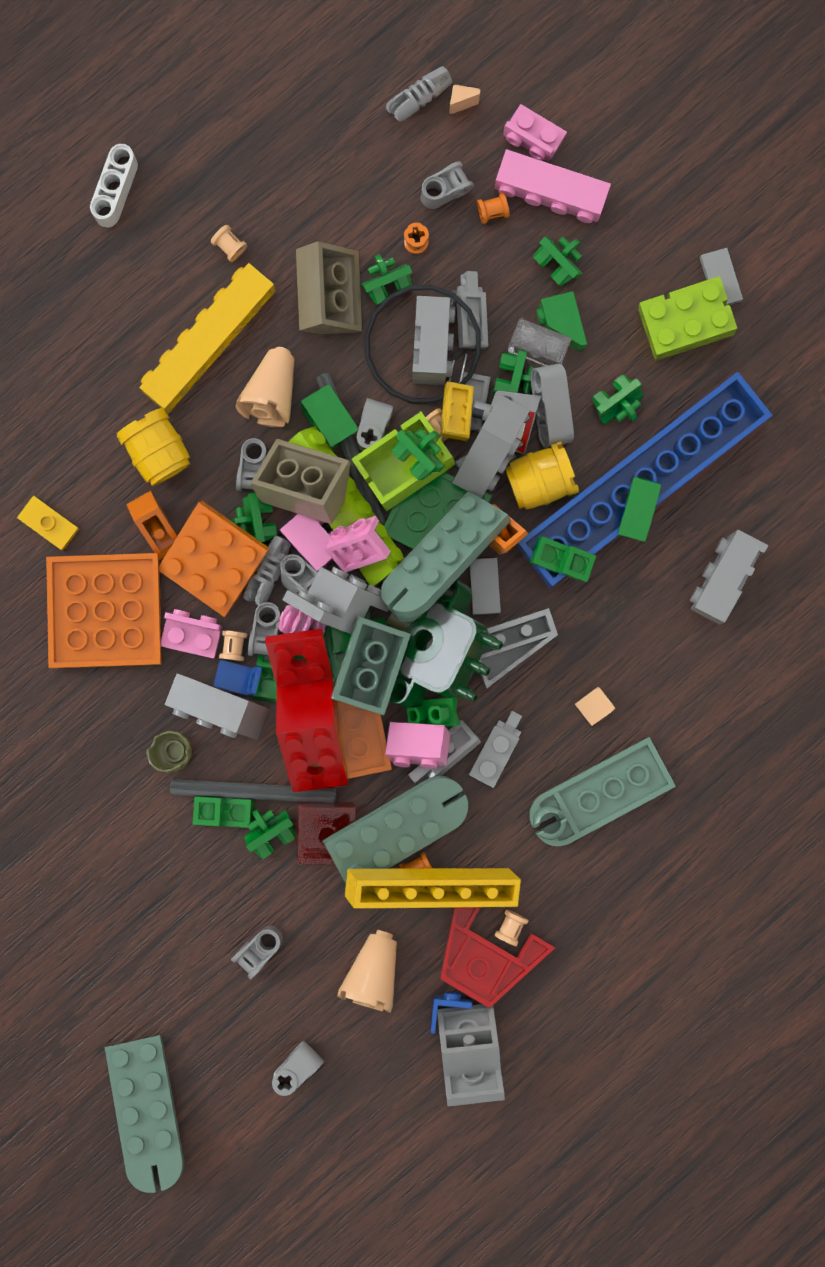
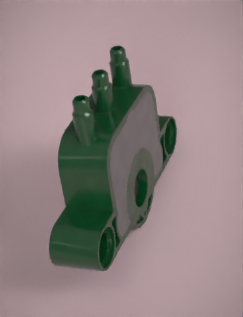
(452, 655)

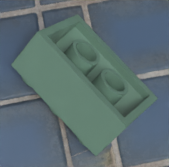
(370, 665)

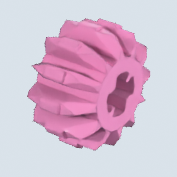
(294, 620)

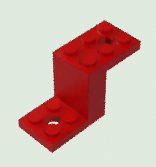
(305, 710)

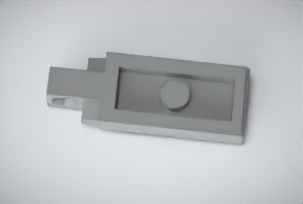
(476, 300)
(461, 743)
(497, 750)

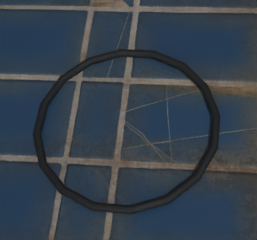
(383, 305)

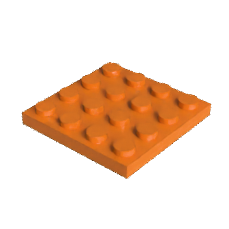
(104, 610)

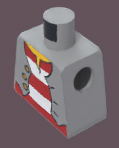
(530, 402)

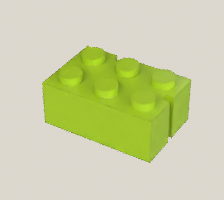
(687, 318)
(387, 474)

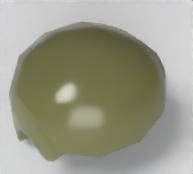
(169, 752)

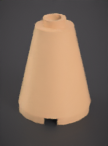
(269, 390)
(372, 974)

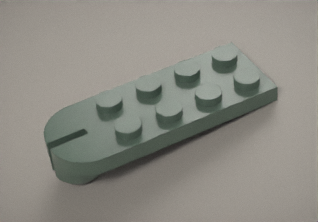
(442, 557)
(601, 794)
(399, 827)
(145, 1113)

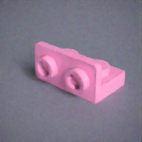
(534, 134)
(357, 545)
(191, 635)

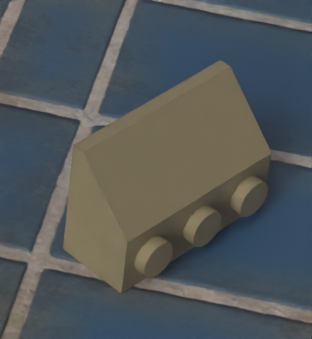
(328, 289)
(302, 481)

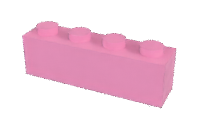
(551, 186)

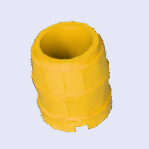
(154, 447)
(542, 477)

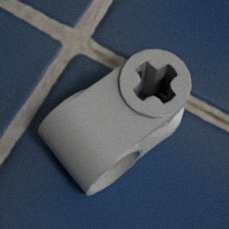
(450, 183)
(374, 422)
(249, 467)
(300, 580)
(262, 629)
(255, 954)
(299, 1065)

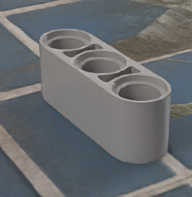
(554, 408)

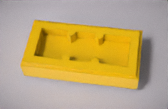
(457, 411)
(48, 523)

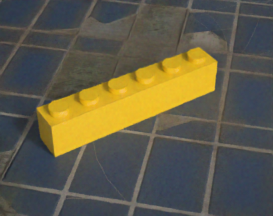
(207, 338)
(432, 888)

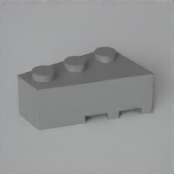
(432, 340)
(491, 447)
(726, 576)
(519, 640)
(216, 708)

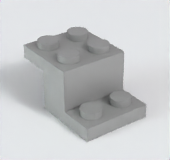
(336, 599)
(470, 1055)

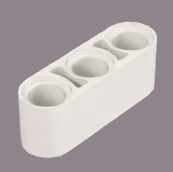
(114, 173)

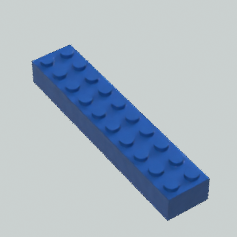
(667, 458)

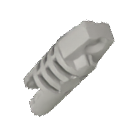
(419, 94)
(268, 572)

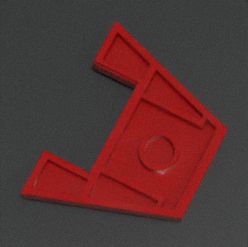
(482, 967)

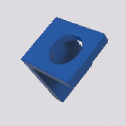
(237, 678)
(450, 999)

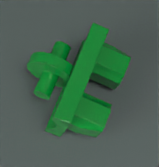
(551, 251)
(398, 276)
(514, 364)
(621, 404)
(424, 451)
(251, 516)
(435, 712)
(266, 828)

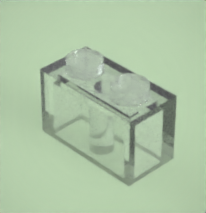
(539, 342)

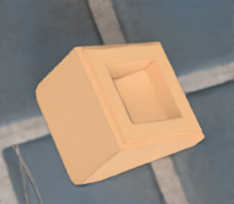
(463, 98)
(595, 706)

